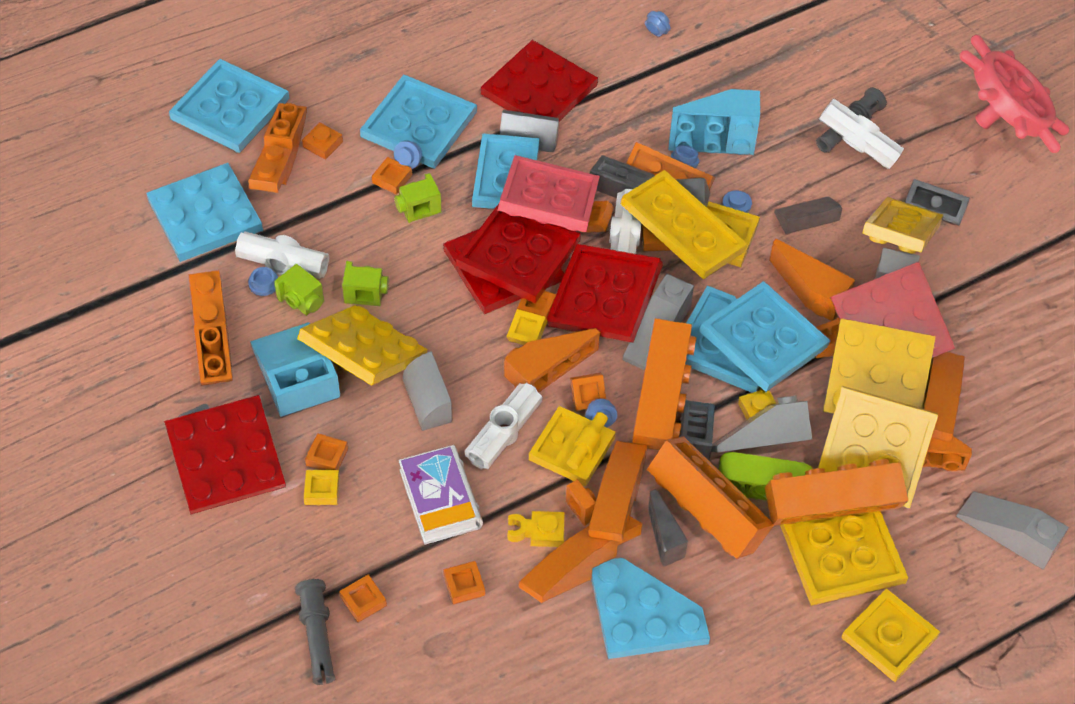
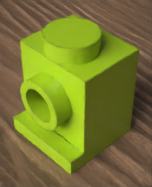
(419, 199)
(364, 285)
(299, 290)

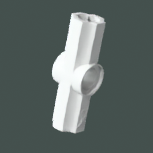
(861, 133)
(624, 228)
(281, 254)
(494, 438)

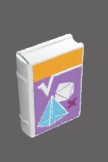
(440, 494)

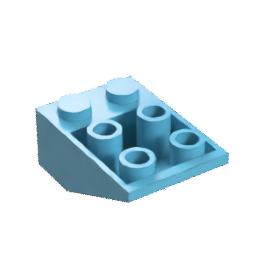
(718, 123)
(295, 372)

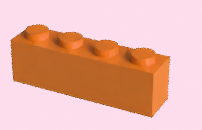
(663, 382)
(836, 493)
(710, 497)

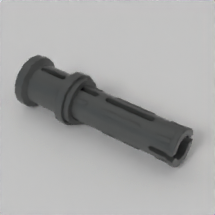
(865, 106)
(314, 616)

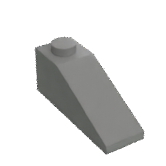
(670, 303)
(771, 426)
(1015, 526)

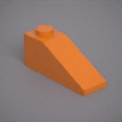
(809, 278)
(549, 358)

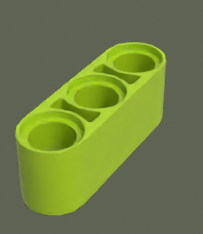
(754, 472)

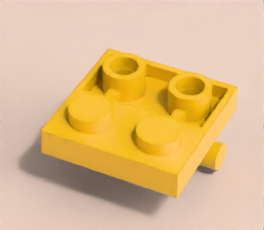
(573, 445)

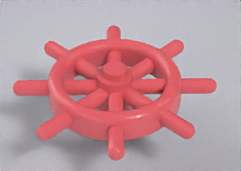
(1013, 95)

